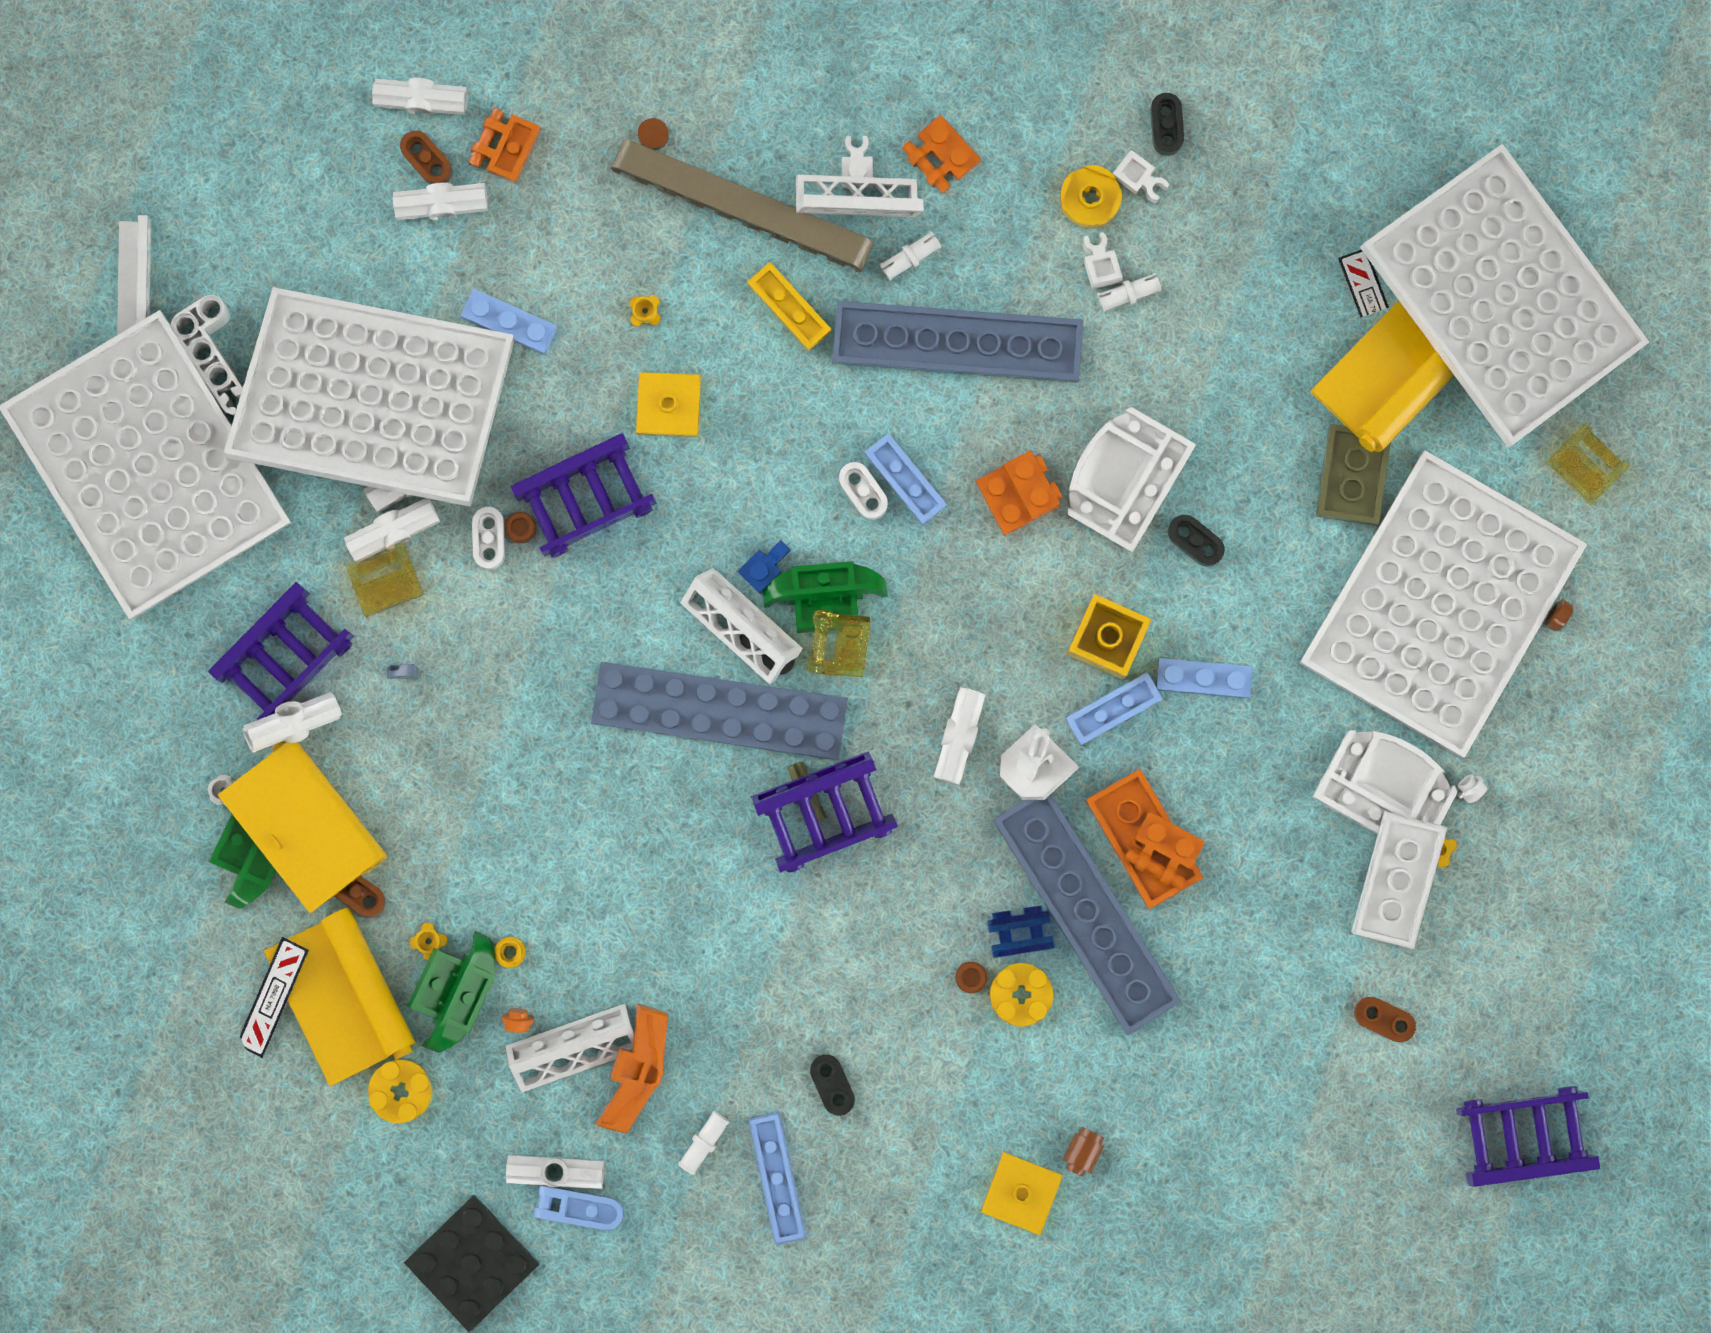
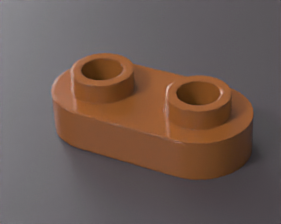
(427, 158)
(357, 893)
(1385, 1019)

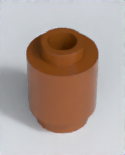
(1083, 1152)

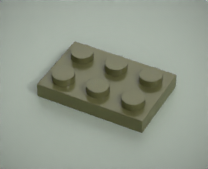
(1351, 479)

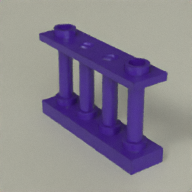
(586, 465)
(273, 623)
(801, 791)
(1546, 1163)

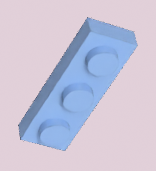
(505, 318)
(905, 479)
(1204, 678)
(1113, 709)

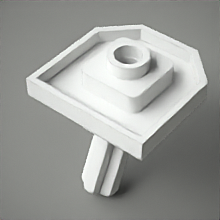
(1035, 765)

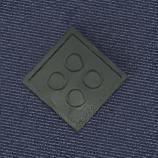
(471, 1263)

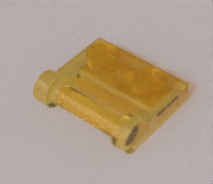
(1580, 471)
(388, 589)
(849, 644)

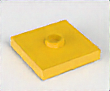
(668, 404)
(1021, 1193)

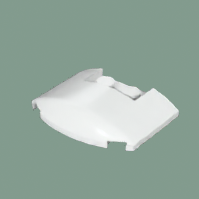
(1126, 476)
(1384, 774)

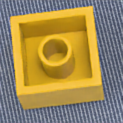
(1108, 637)

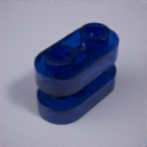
(1033, 918)

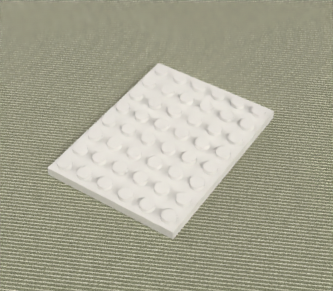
(1504, 295)
(370, 396)
(142, 466)
(1443, 604)

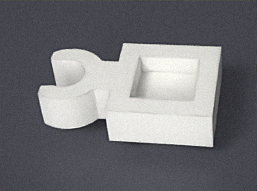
(857, 164)
(1136, 174)
(1101, 266)

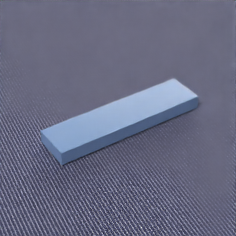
(777, 1178)

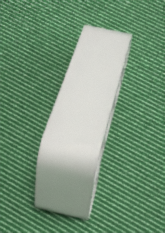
(200, 339)

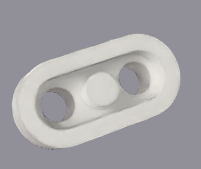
(863, 491)
(488, 538)

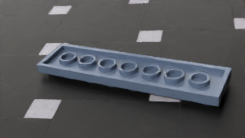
(957, 341)
(719, 710)
(1087, 912)

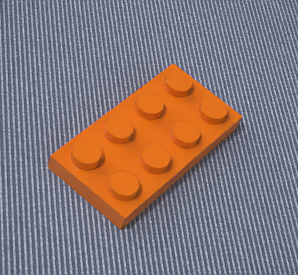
(1120, 814)

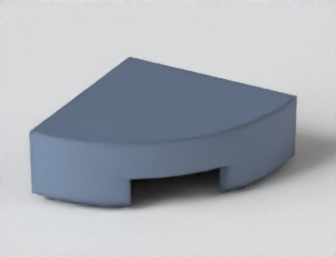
(403, 671)

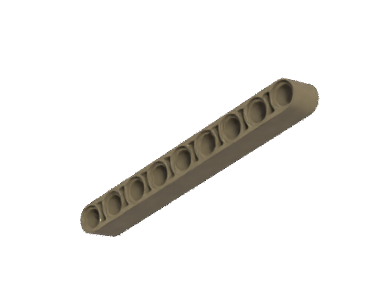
(743, 204)

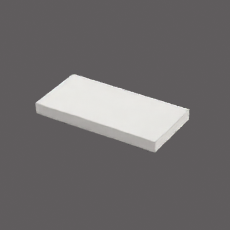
(1399, 880)

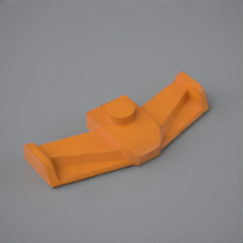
(637, 1070)

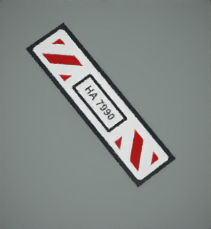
(1363, 283)
(272, 996)

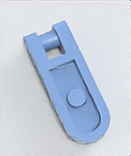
(579, 1208)

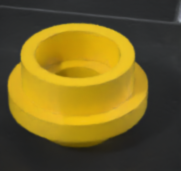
(500, 952)

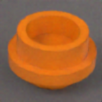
(517, 1020)

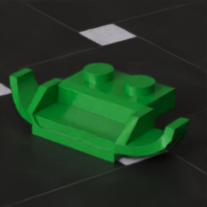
(823, 587)
(240, 855)
(454, 991)

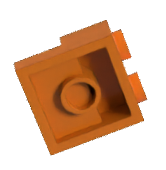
(1019, 492)

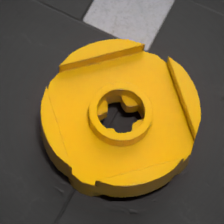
(1082, 181)
(1034, 981)
(383, 1099)

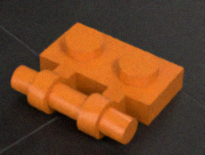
(948, 148)
(512, 150)
(1169, 841)

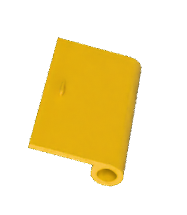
(1384, 380)
(302, 825)
(345, 1000)

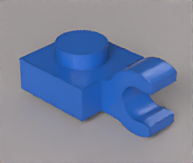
(762, 569)

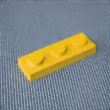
(789, 306)

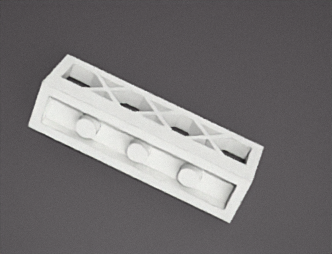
(857, 203)
(134, 272)
(742, 618)
(569, 1043)

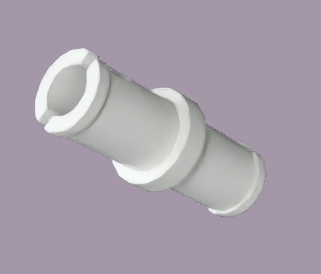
(910, 255)
(1129, 292)
(703, 1142)

